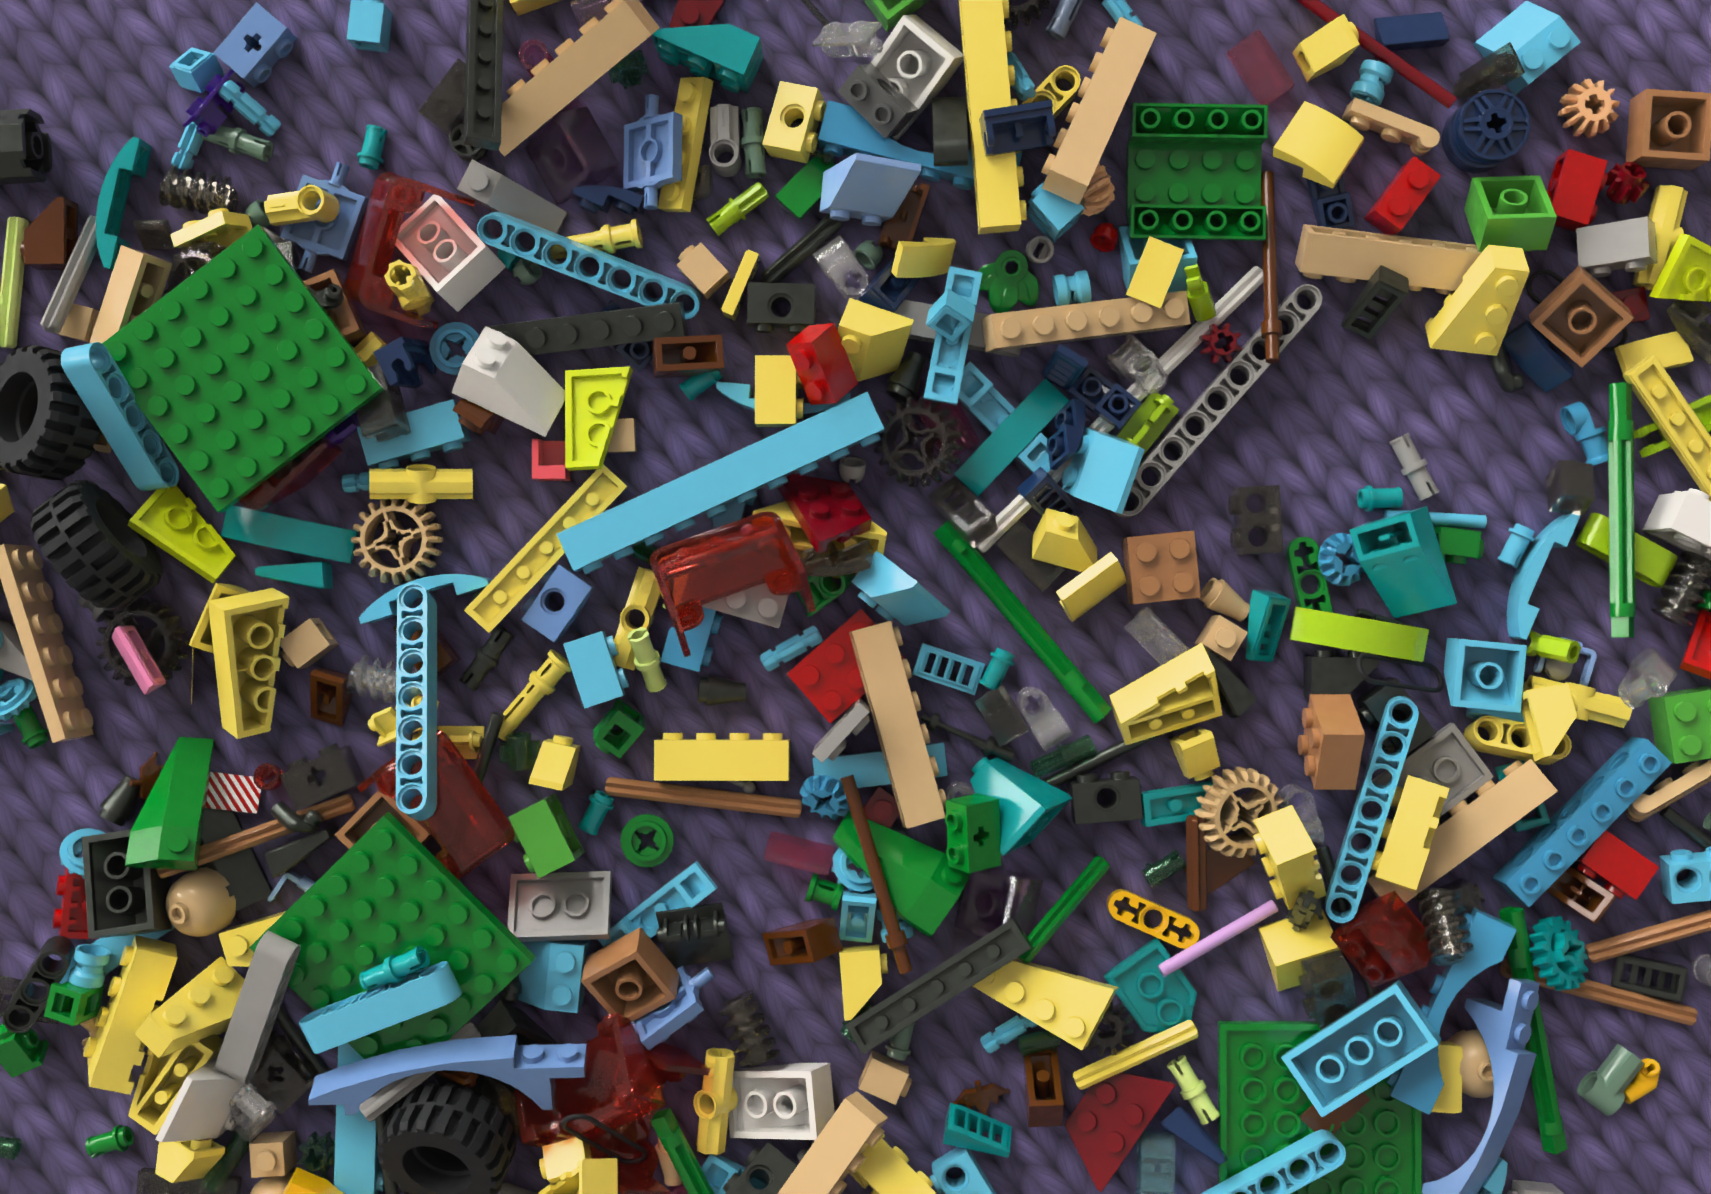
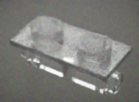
(839, 39)
(1155, 636)

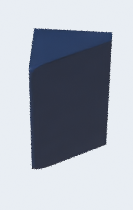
(1411, 31)
(887, 290)

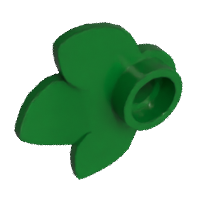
(1008, 287)

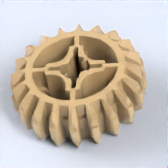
(403, 551)
(1221, 809)

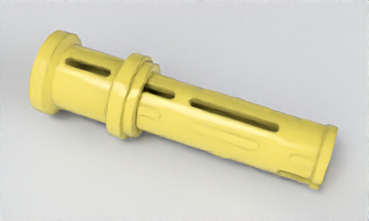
(606, 239)
(541, 683)

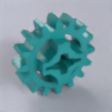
(1558, 953)

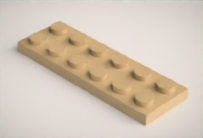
(43, 643)

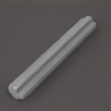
(71, 278)
(395, 1091)

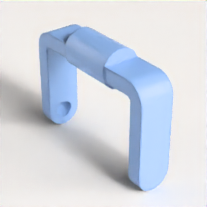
(1588, 667)
(303, 883)

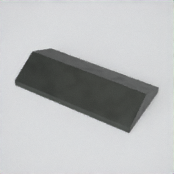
(240, 869)

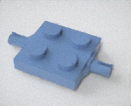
(652, 152)
(333, 237)
(662, 1022)

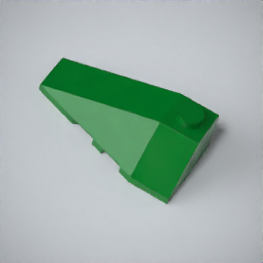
(173, 816)
(915, 873)

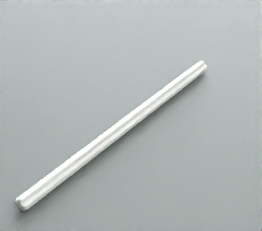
(1169, 362)

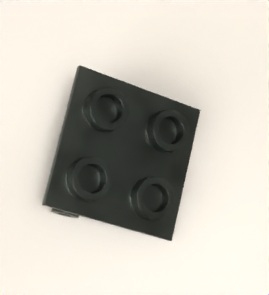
(695, 934)

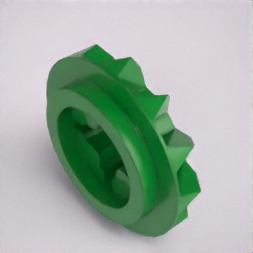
(650, 855)

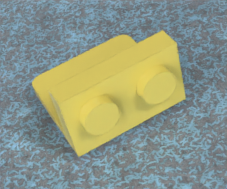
(218, 227)

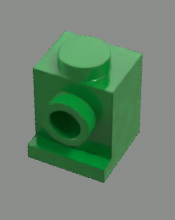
(1459, 544)
(618, 741)
(72, 1003)
(21, 1051)

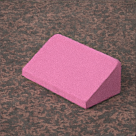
(138, 658)

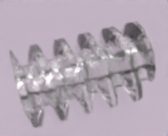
(373, 679)

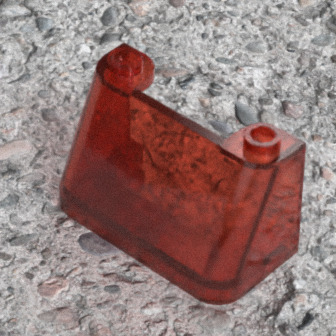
(615, 1089)

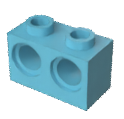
(1052, 213)
(1697, 884)
(972, 1180)

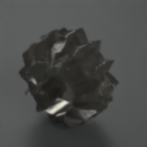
(1119, 1028)

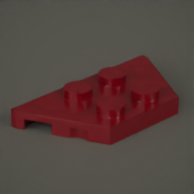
(825, 509)
(1113, 1120)

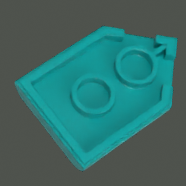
(1147, 995)

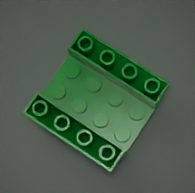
(1195, 171)

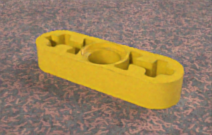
(1171, 937)

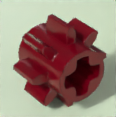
(1626, 183)
(1216, 334)

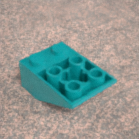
(713, 52)
(1404, 562)

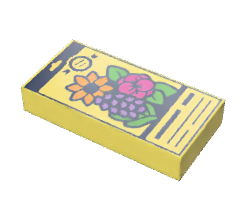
(740, 284)

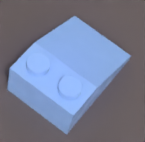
(866, 188)

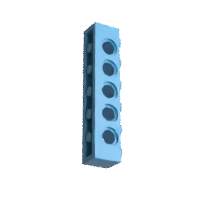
(1581, 820)

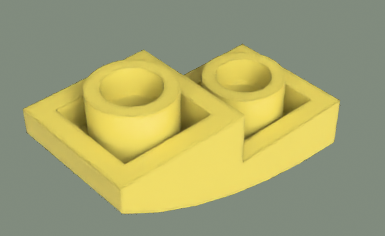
(923, 258)
(1668, 348)

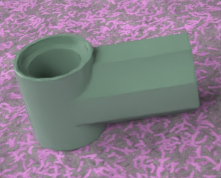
(1606, 1086)

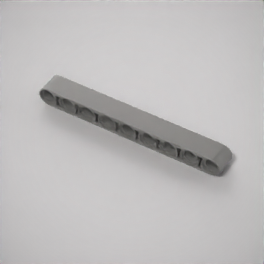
(1229, 393)

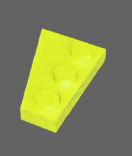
(591, 413)
(179, 530)

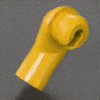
(1644, 1081)

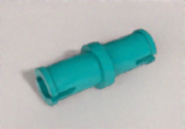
(394, 969)

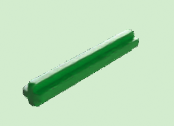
(1065, 906)

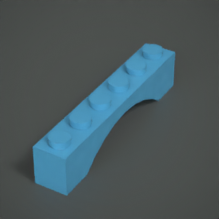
(850, 133)
(700, 636)
(1421, 1079)

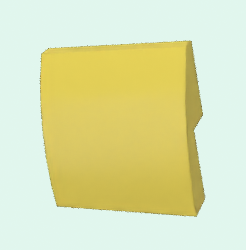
(1318, 144)
(1091, 586)

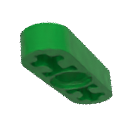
(1312, 558)

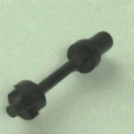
(989, 746)

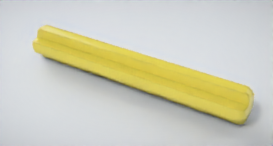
(1135, 1054)

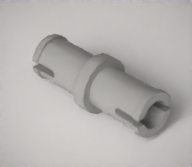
(1414, 467)

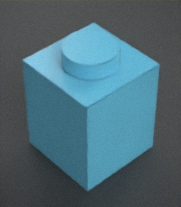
(369, 25)

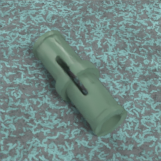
(239, 142)
(752, 143)

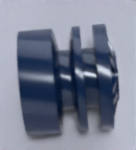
(1473, 145)

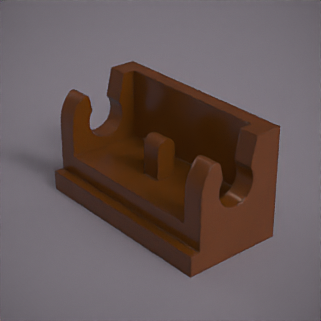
(906, 220)

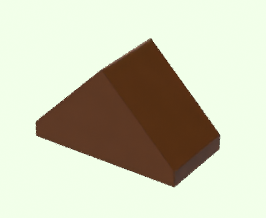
(329, 696)
(1581, 895)

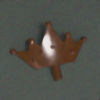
(148, 776)
(981, 1096)

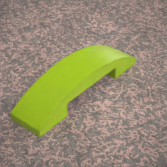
(1359, 634)

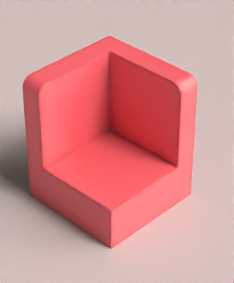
(549, 461)

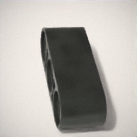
(949, 131)
(32, 997)

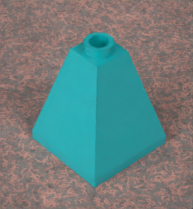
(1024, 801)

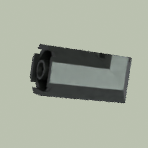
(23, 148)

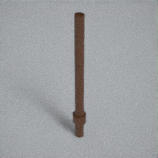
(1271, 327)
(896, 937)

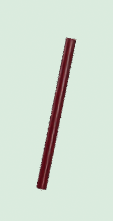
(1386, 56)

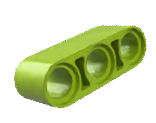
(1652, 561)

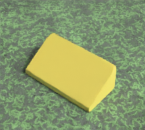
(1449, 1063)

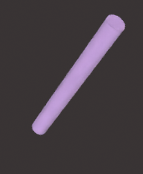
(1217, 938)

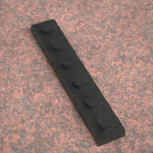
(483, 74)
(598, 328)
(939, 985)

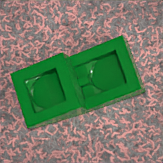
(803, 189)

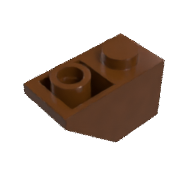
(477, 418)

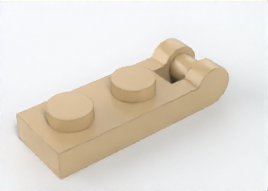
(1391, 126)
(1670, 791)

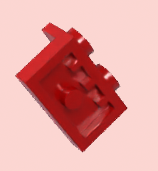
(72, 916)

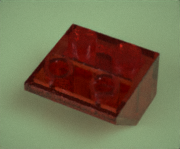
(1384, 940)

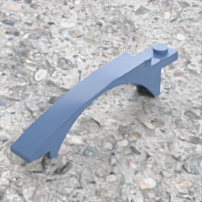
(1505, 1033)
(524, 1067)

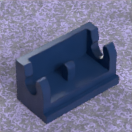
(1017, 128)
(401, 361)

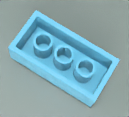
(1361, 1048)

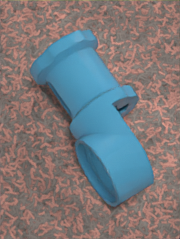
(1579, 423)

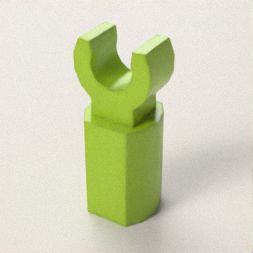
(1199, 294)
(1553, 648)

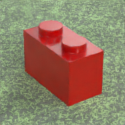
(1575, 188)
(1402, 196)
(822, 364)
(1617, 865)

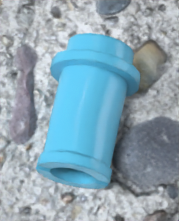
(1516, 545)

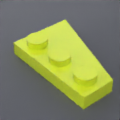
(1686, 272)

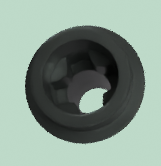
(907, 378)
(720, 690)
(120, 802)

